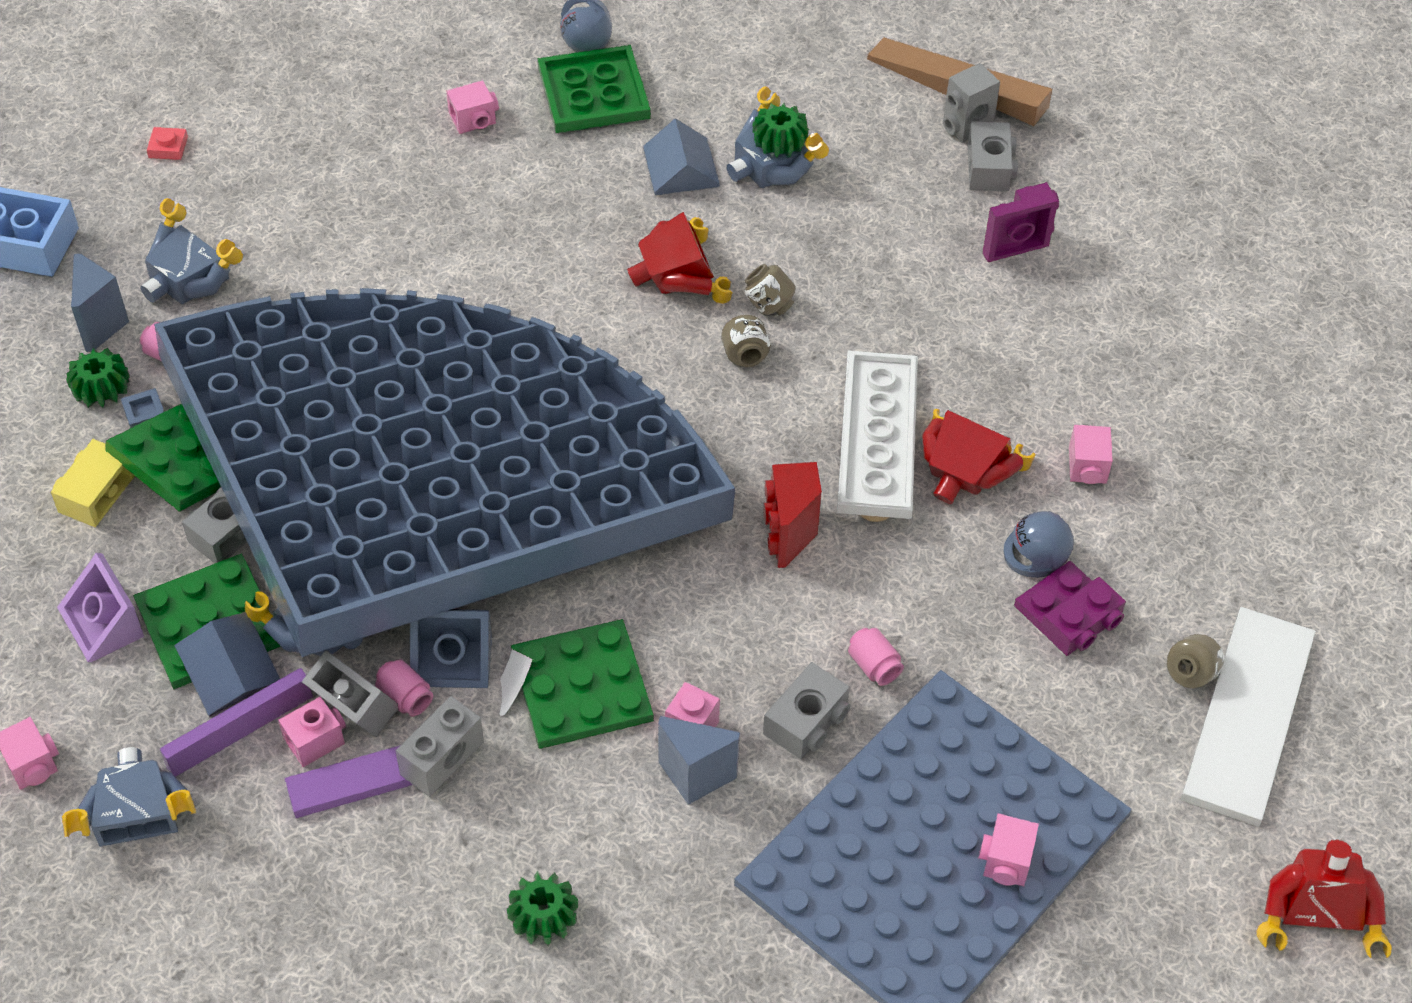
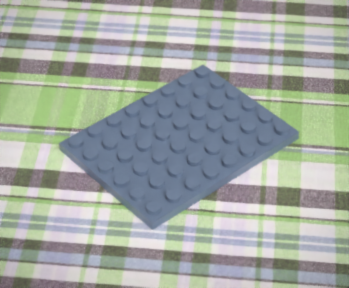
(888, 852)

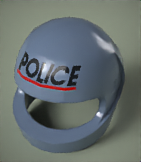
(586, 26)
(1041, 539)

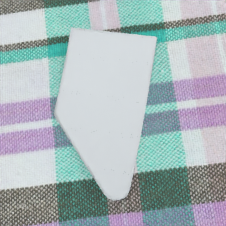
(513, 679)

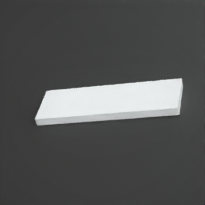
(878, 435)
(1248, 717)

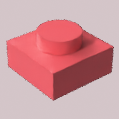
(167, 143)

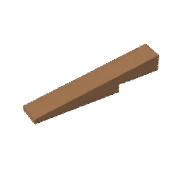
(1015, 98)

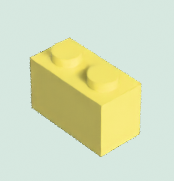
(90, 485)

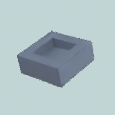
(142, 406)

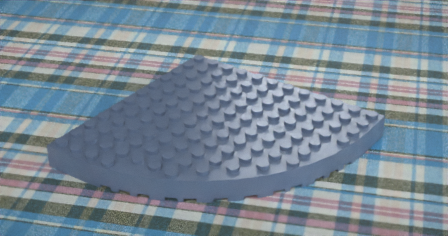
(427, 452)

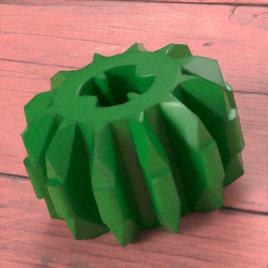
(780, 130)
(97, 377)
(535, 922)

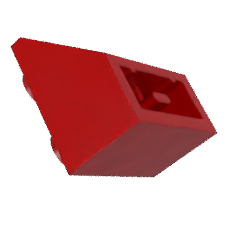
(792, 509)

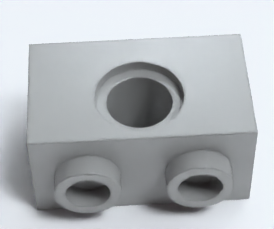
(969, 98)
(991, 156)
(214, 529)
(811, 691)
(350, 693)
(440, 746)

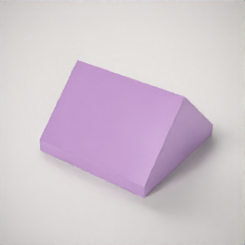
(99, 611)

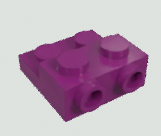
(1021, 224)
(1071, 608)

